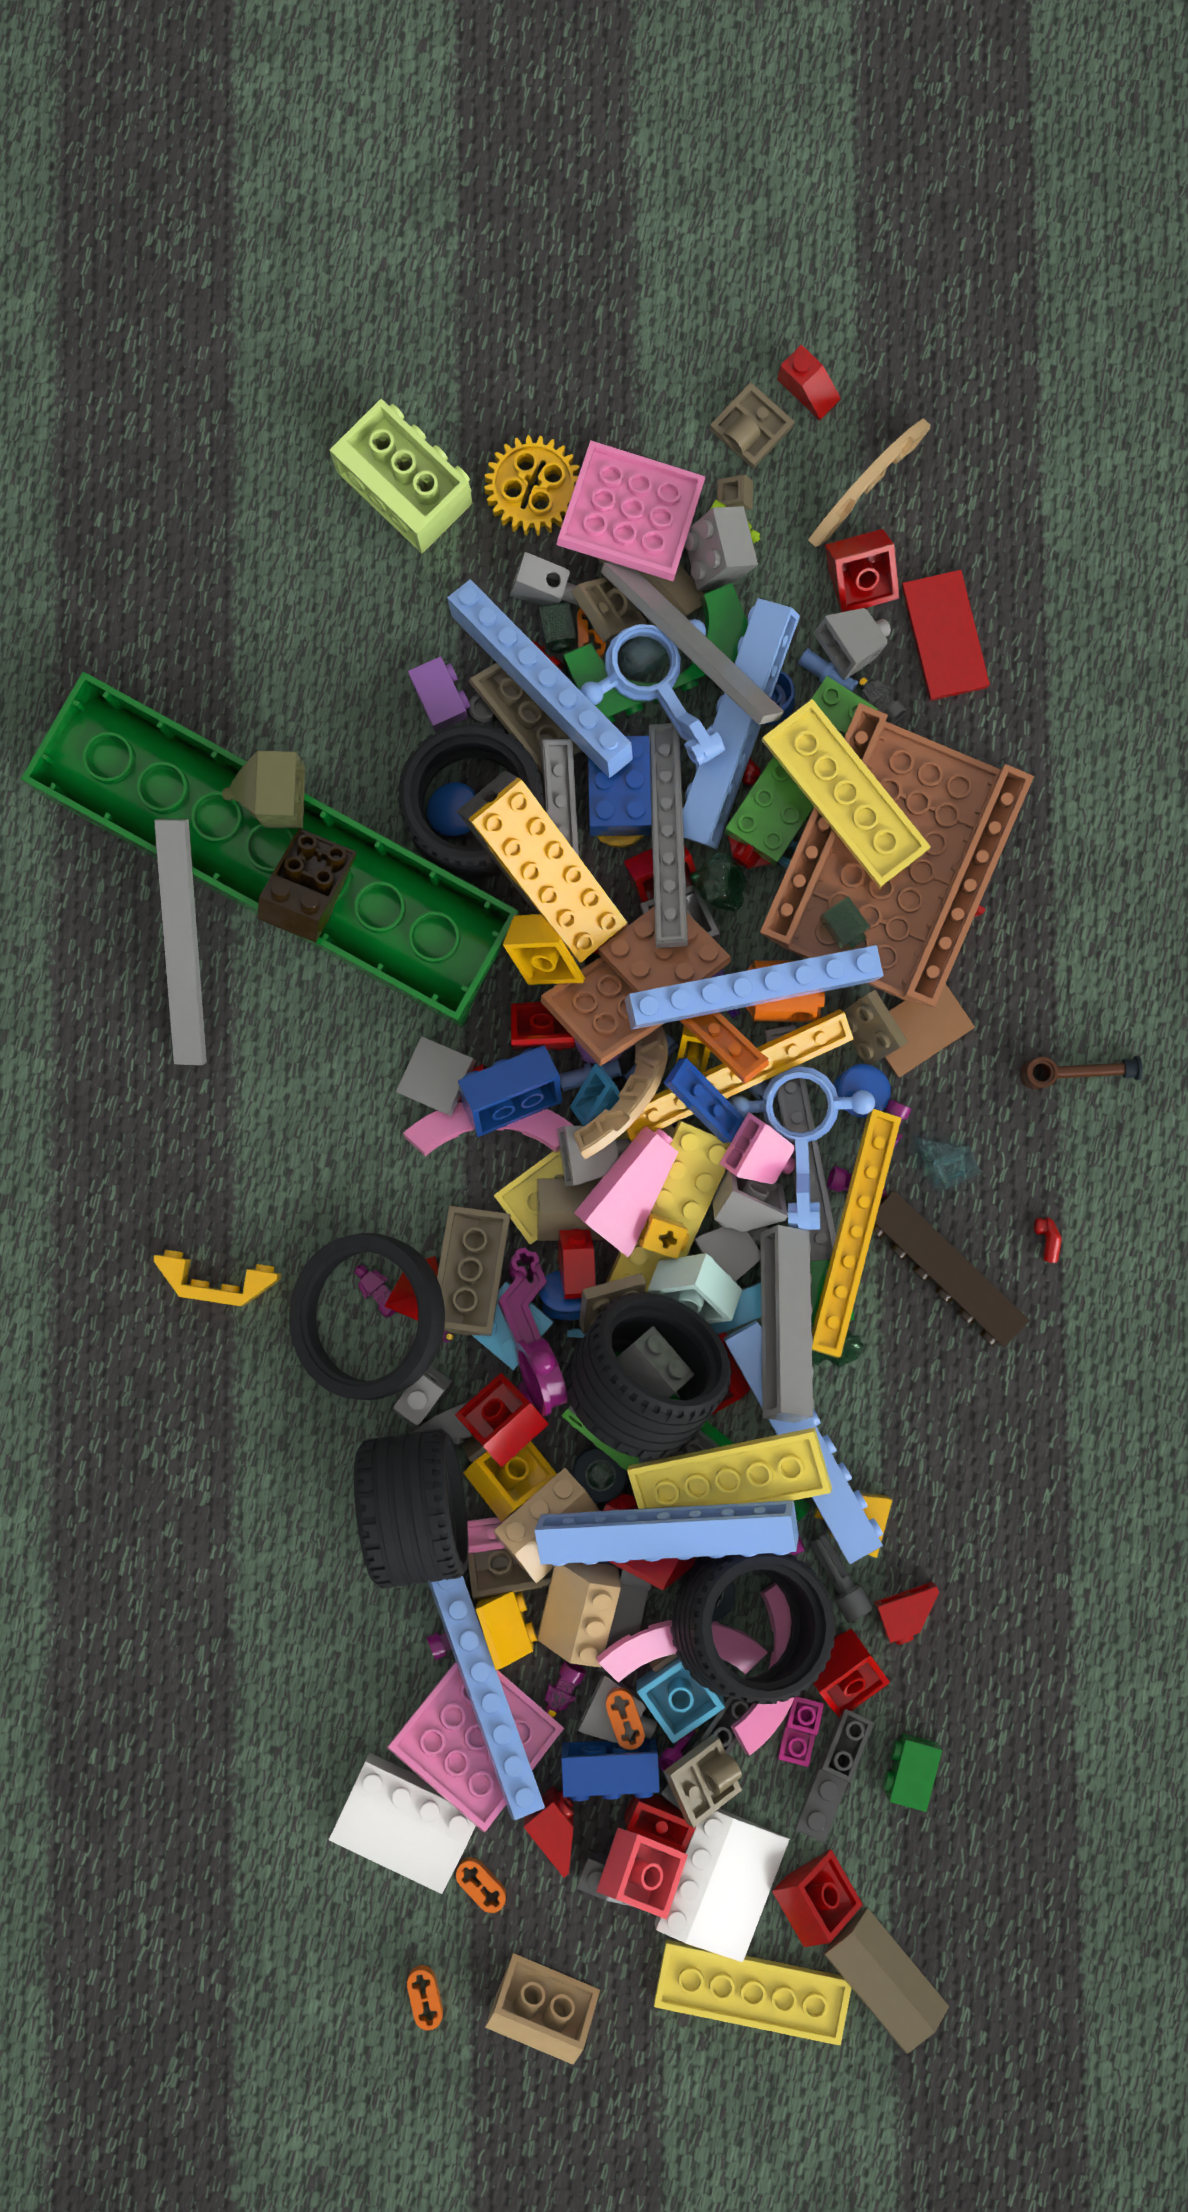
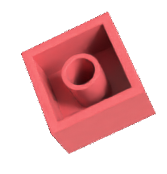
(642, 1873)

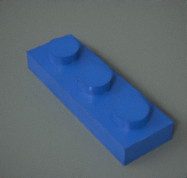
(704, 1100)

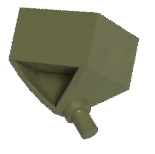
(271, 788)

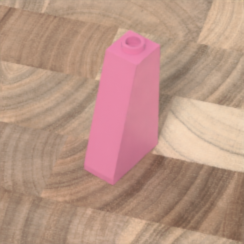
(629, 1190)

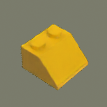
(540, 952)
(514, 1483)
(506, 1627)

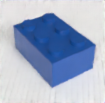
(624, 801)
(510, 1090)
(609, 1770)

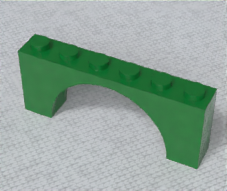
(724, 627)

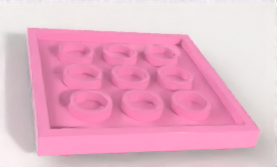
(631, 510)
(449, 1752)

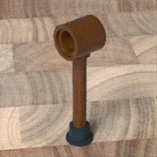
(1127, 1068)

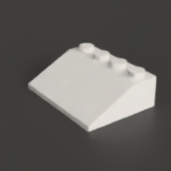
(402, 1824)
(724, 1884)

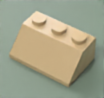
(517, 1532)
(580, 1611)
(543, 2009)

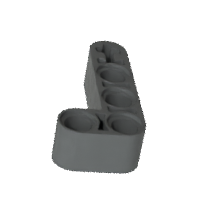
(629, 1608)

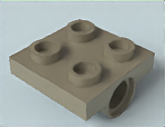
(752, 425)
(606, 608)
(873, 1028)
(598, 1296)
(703, 1780)

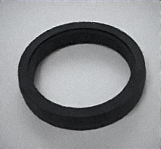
(304, 1307)

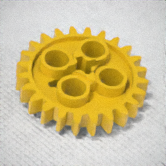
(508, 476)

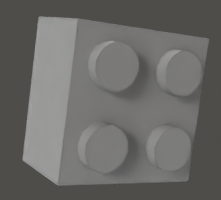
(720, 548)

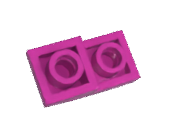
(800, 1731)

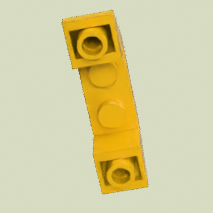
(176, 1271)

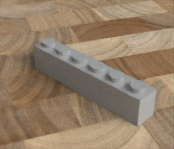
(786, 1324)

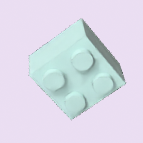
(699, 1285)

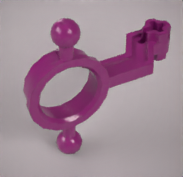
(538, 1366)

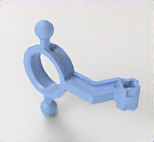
(701, 744)
(804, 1213)

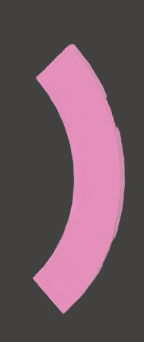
(439, 1128)
(657, 1642)
(763, 1719)

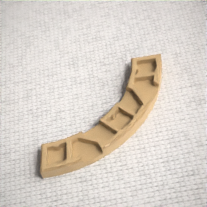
(894, 453)
(638, 1091)

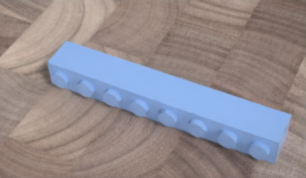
(540, 678)
(718, 780)
(753, 987)
(840, 1508)
(667, 1533)
(487, 1697)

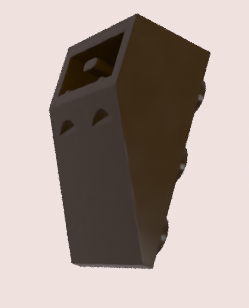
(305, 885)

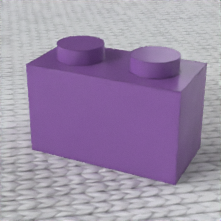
(438, 693)

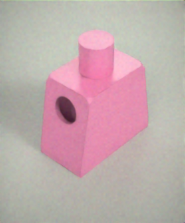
(758, 1152)

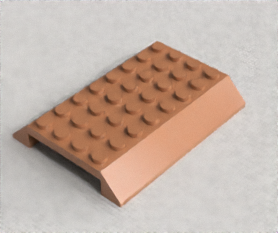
(927, 907)

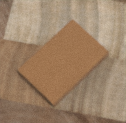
(926, 1030)

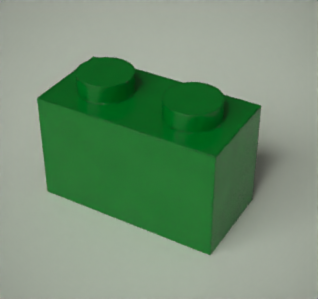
(912, 1772)

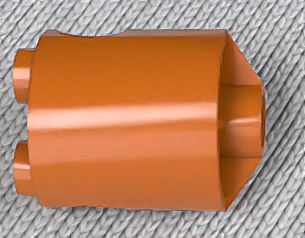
(796, 1009)

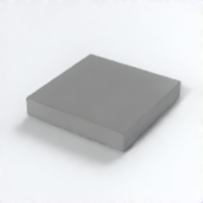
(434, 1076)

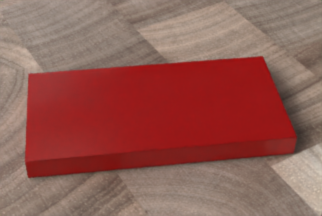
(945, 635)

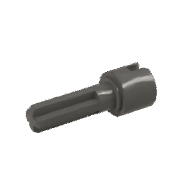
(850, 1598)

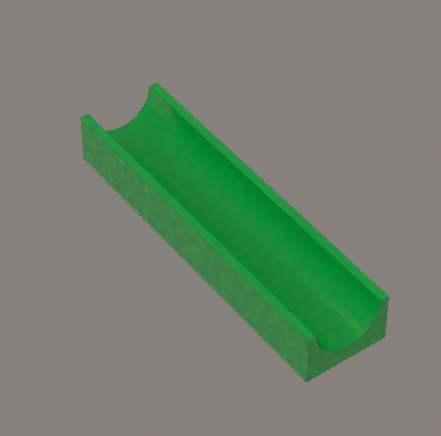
(395, 911)

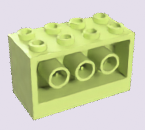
(402, 475)

